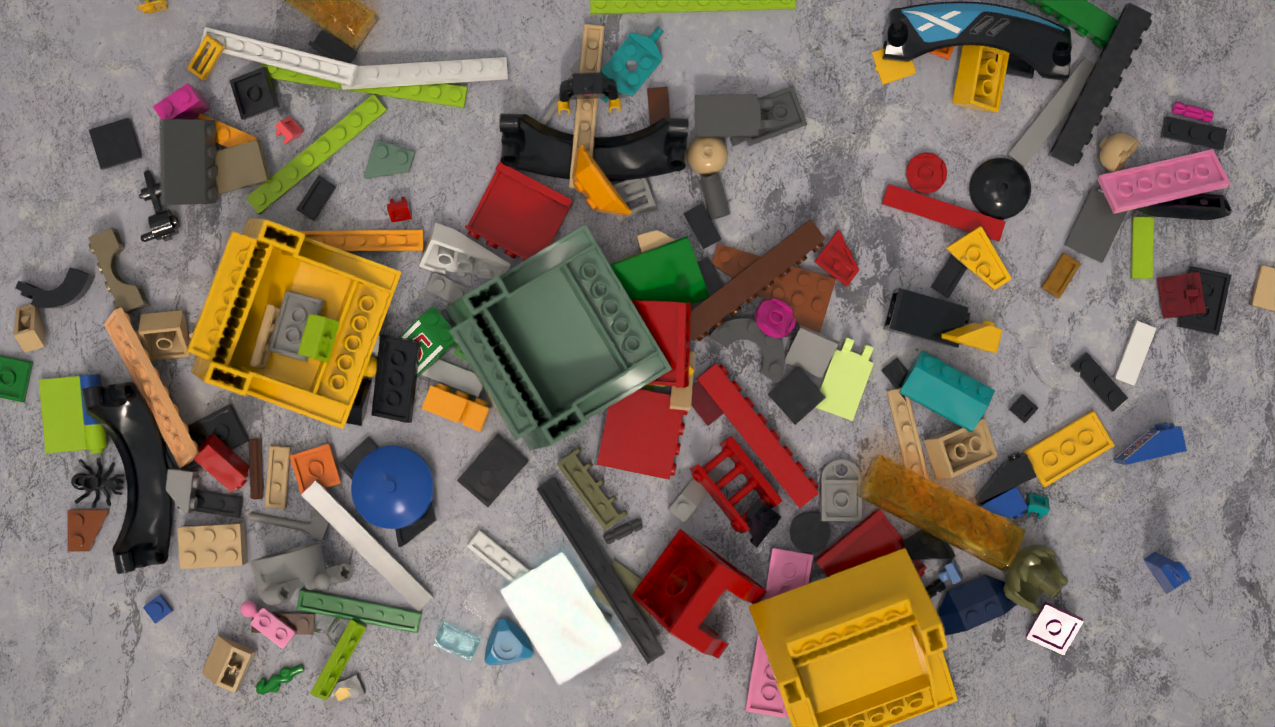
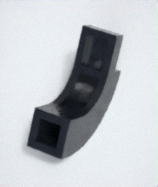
(69, 292)

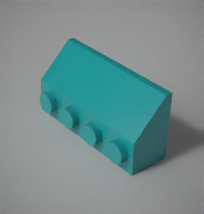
(946, 391)

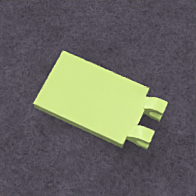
(845, 380)

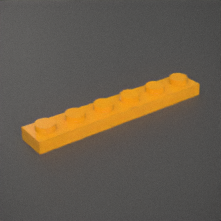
(370, 239)

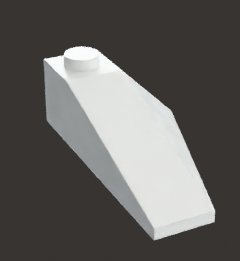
(455, 252)

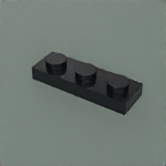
(1193, 133)
(1099, 382)

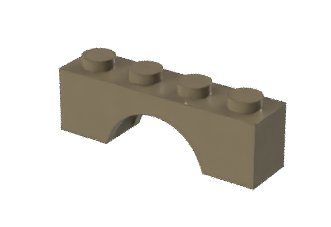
(107, 248)

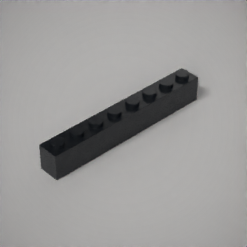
(1100, 84)

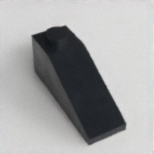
(1008, 475)

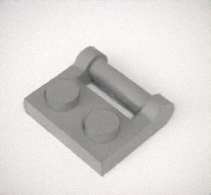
(632, 190)

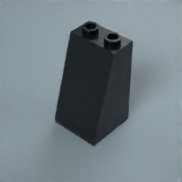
(924, 316)

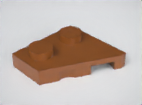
(84, 527)

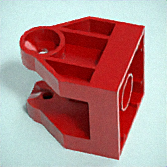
(685, 609)

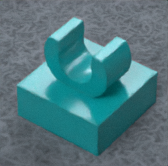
(1037, 504)

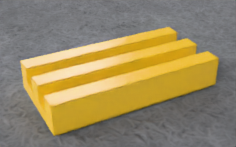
(219, 49)

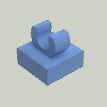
(952, 571)

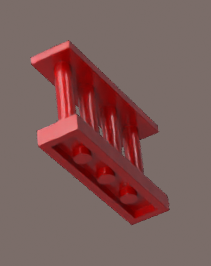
(744, 466)

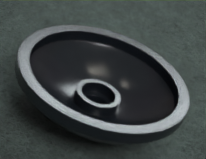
(986, 191)

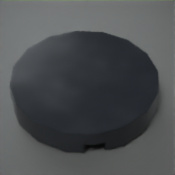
(809, 532)

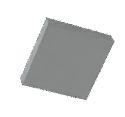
(811, 351)

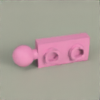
(268, 624)

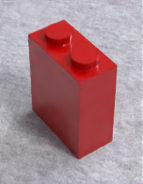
(222, 463)

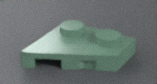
(388, 160)

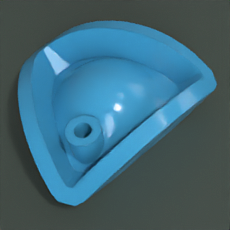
(507, 644)

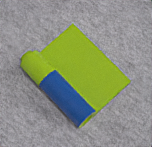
(65, 417)

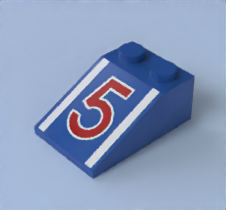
(1154, 443)

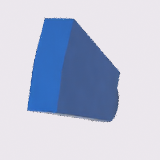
(1167, 572)

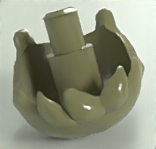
(1031, 575)

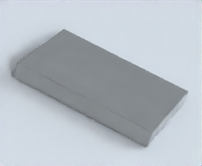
(292, 323)

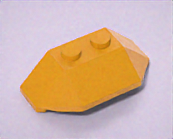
(595, 185)

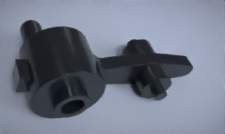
(162, 223)

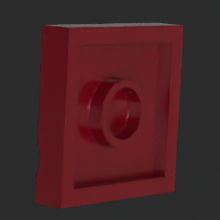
(1181, 295)

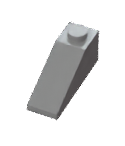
(691, 496)

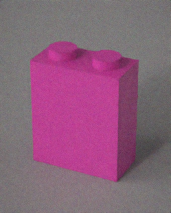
(182, 104)

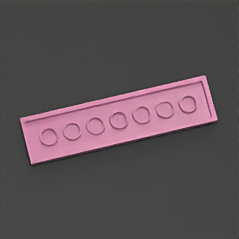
(785, 572)

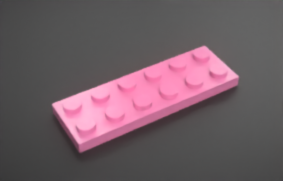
(1163, 181)

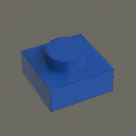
(158, 608)

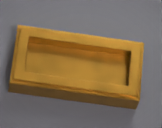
(1060, 275)

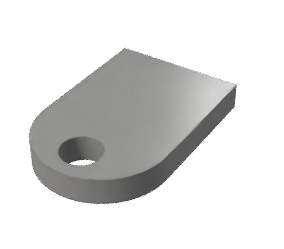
(839, 493)

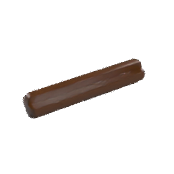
(255, 468)

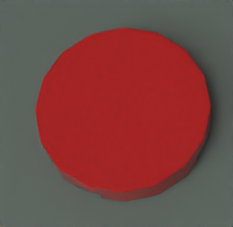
(926, 173)

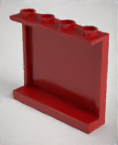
(518, 214)
(670, 328)
(642, 435)
(864, 543)

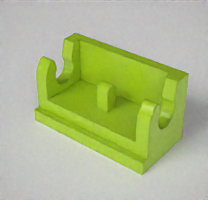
(318, 338)

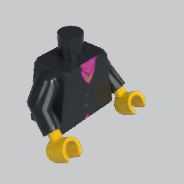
(588, 87)

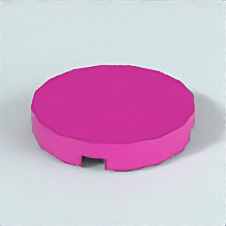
(775, 318)

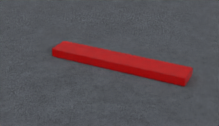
(941, 212)

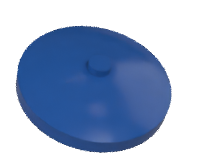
(392, 487)

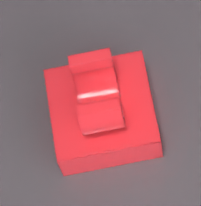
(289, 129)

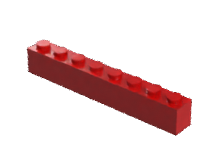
(757, 435)

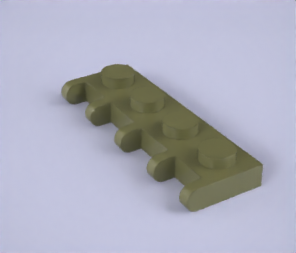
(590, 490)

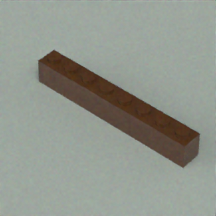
(753, 278)

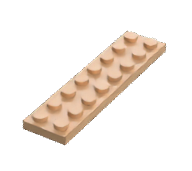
(151, 388)

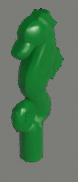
(273, 684)

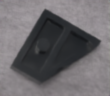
(927, 547)

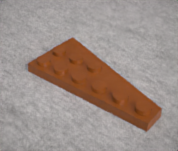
(800, 289)

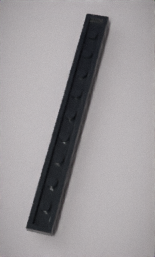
(601, 570)

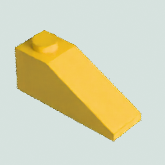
(976, 335)

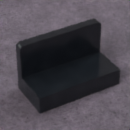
(332, 47)

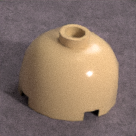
(1117, 150)
(707, 155)

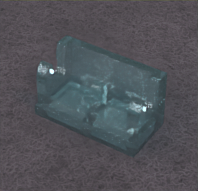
(457, 642)

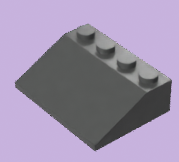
(188, 161)

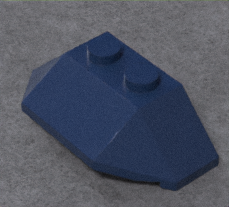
(973, 604)

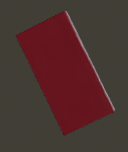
(704, 404)

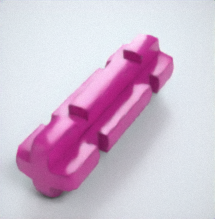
(1192, 112)

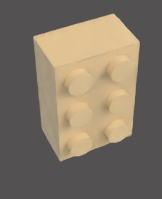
(212, 545)

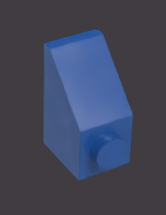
(1006, 504)

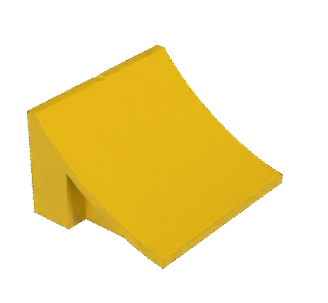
(258, 272)
(857, 647)

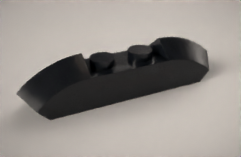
(1192, 207)

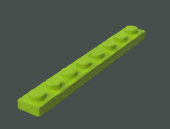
(316, 154)

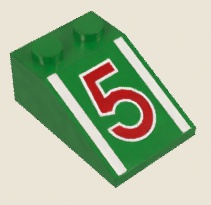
(434, 336)

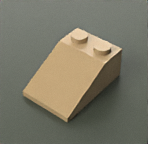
(960, 450)

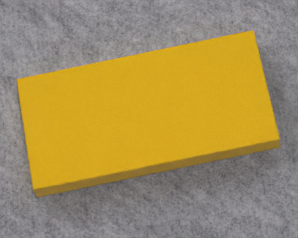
(1068, 448)

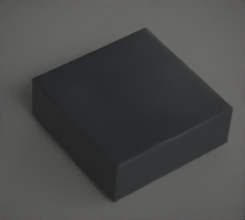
(1023, 408)

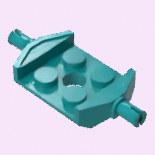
(638, 49)

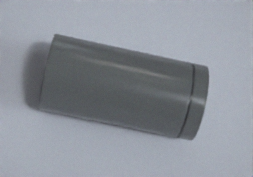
(714, 197)

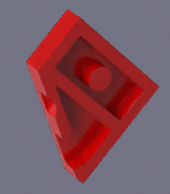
(838, 260)

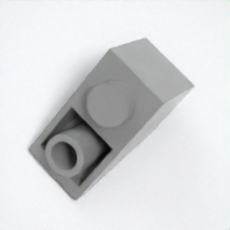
(182, 487)

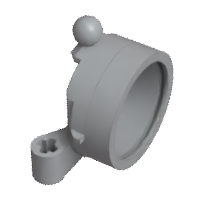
(285, 571)

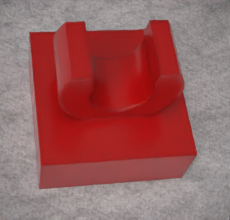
(399, 210)

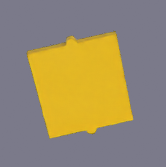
(891, 70)

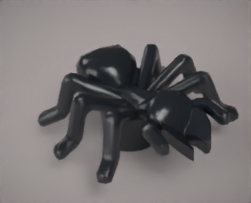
(94, 482)

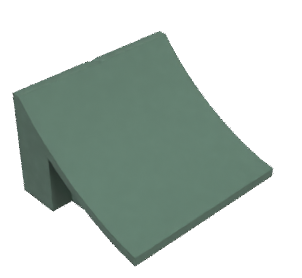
(555, 340)

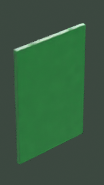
(663, 274)

